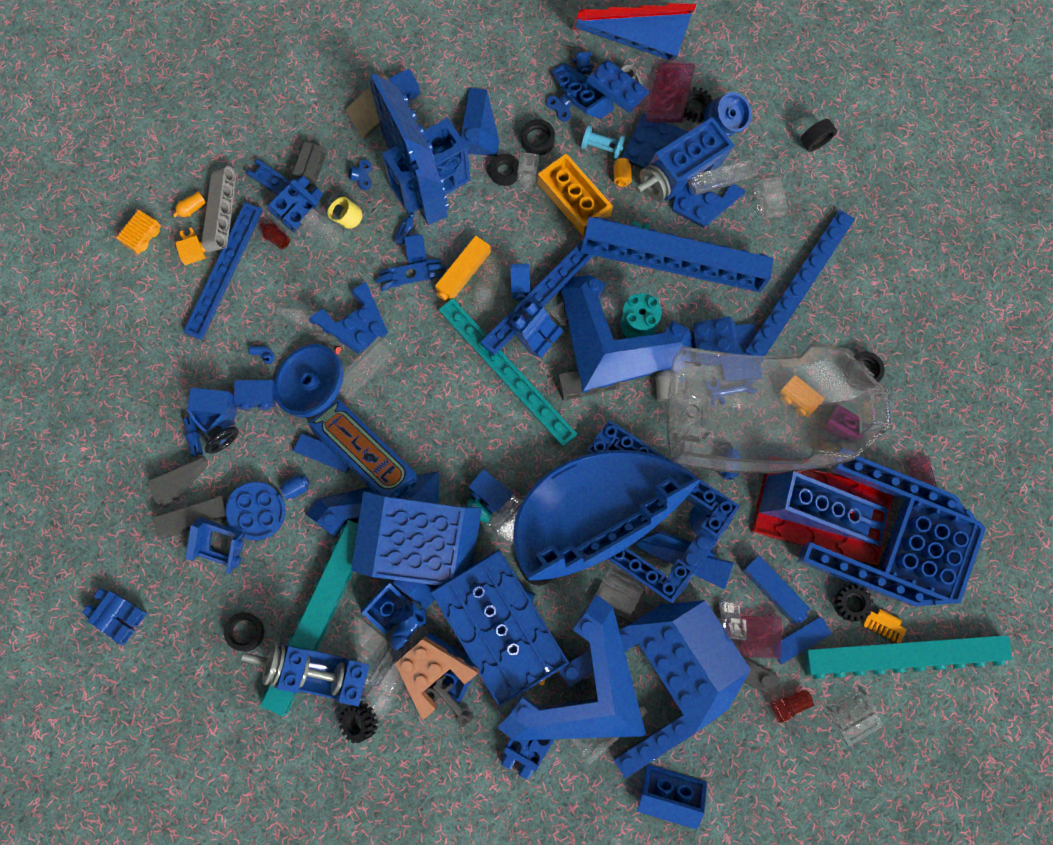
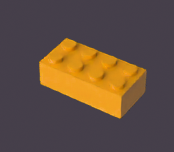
(573, 192)

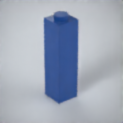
(776, 590)

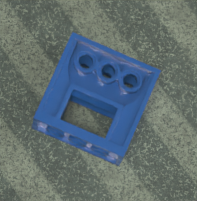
(450, 161)

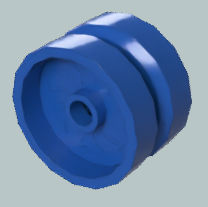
(730, 112)

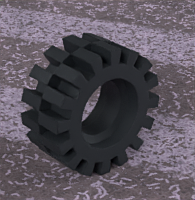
(699, 96)
(862, 595)
(350, 726)

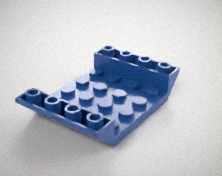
(414, 539)

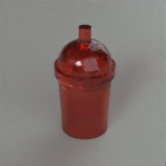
(273, 234)

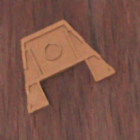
(424, 666)

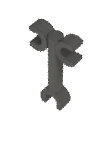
(441, 690)

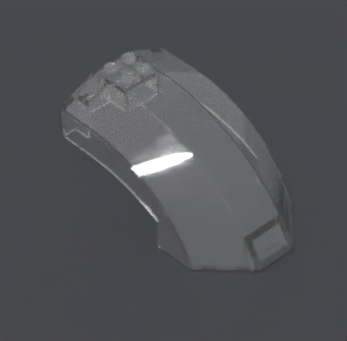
(772, 410)

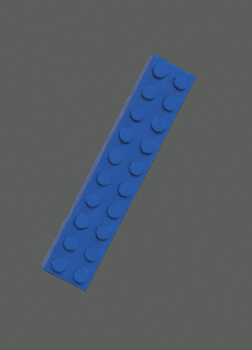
(676, 254)

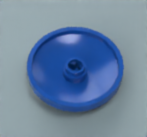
(308, 380)

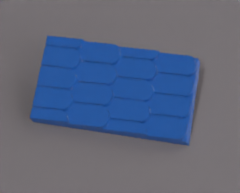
(499, 627)

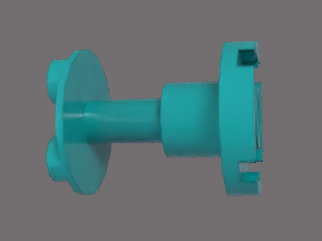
(640, 316)

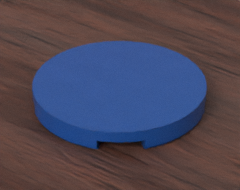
(255, 510)

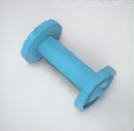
(602, 142)

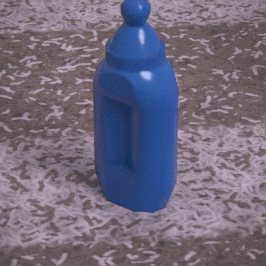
(404, 229)

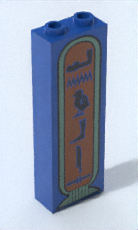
(363, 451)

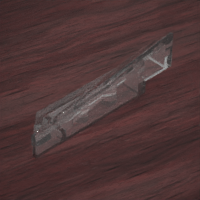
(385, 677)

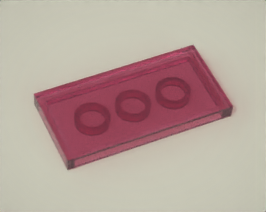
(670, 92)

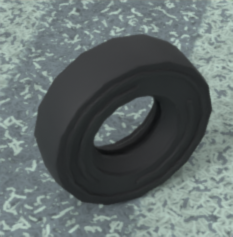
(500, 160)

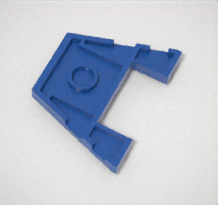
(706, 206)
(358, 328)

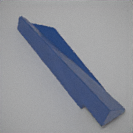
(670, 548)

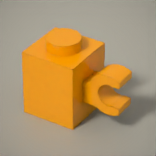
(190, 248)

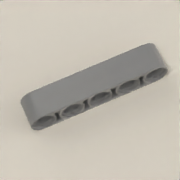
(219, 209)

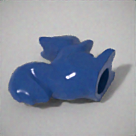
(407, 624)

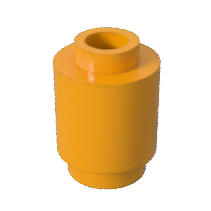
(622, 172)

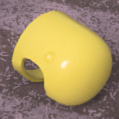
(351, 214)

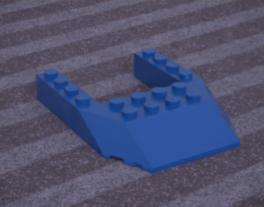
(401, 130)
(927, 550)
(694, 665)

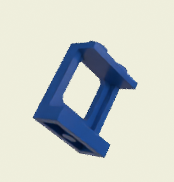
(200, 541)

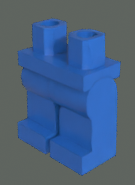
(299, 198)
(535, 329)
(107, 613)
(526, 753)

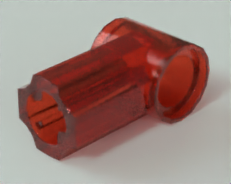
(787, 707)

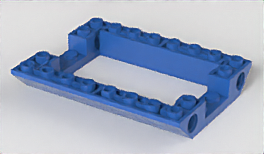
(703, 496)

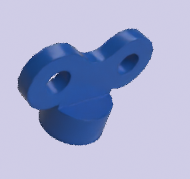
(561, 105)
(361, 174)

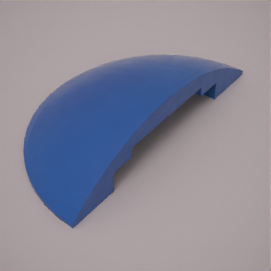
(595, 509)

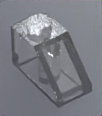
(368, 640)

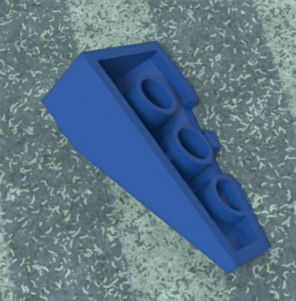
(581, 93)
(479, 125)

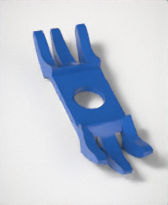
(400, 278)

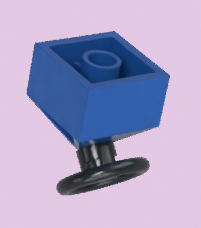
(213, 414)

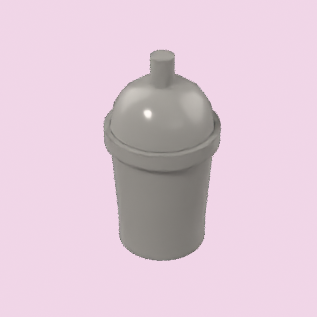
(662, 385)

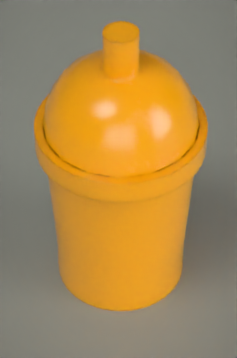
(189, 205)

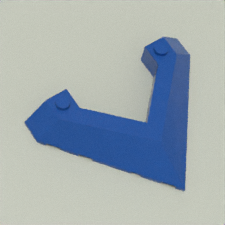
(609, 361)
(337, 509)
(609, 714)

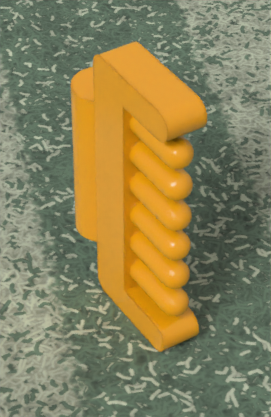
(888, 621)

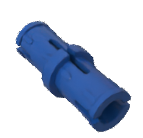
(192, 436)

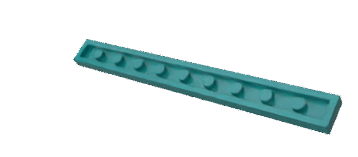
(509, 374)

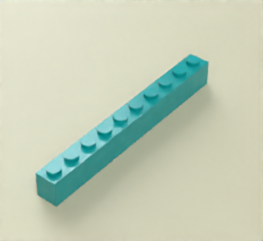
(319, 610)
(908, 655)

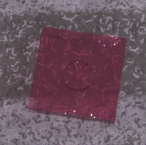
(763, 637)

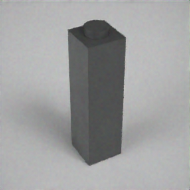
(182, 519)

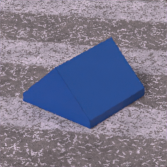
(384, 606)

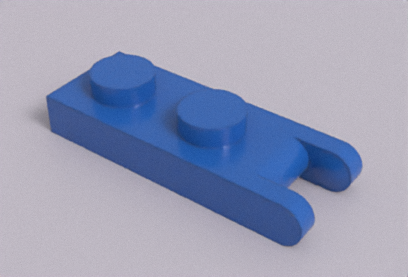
(269, 178)

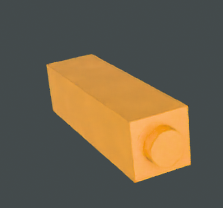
(462, 269)

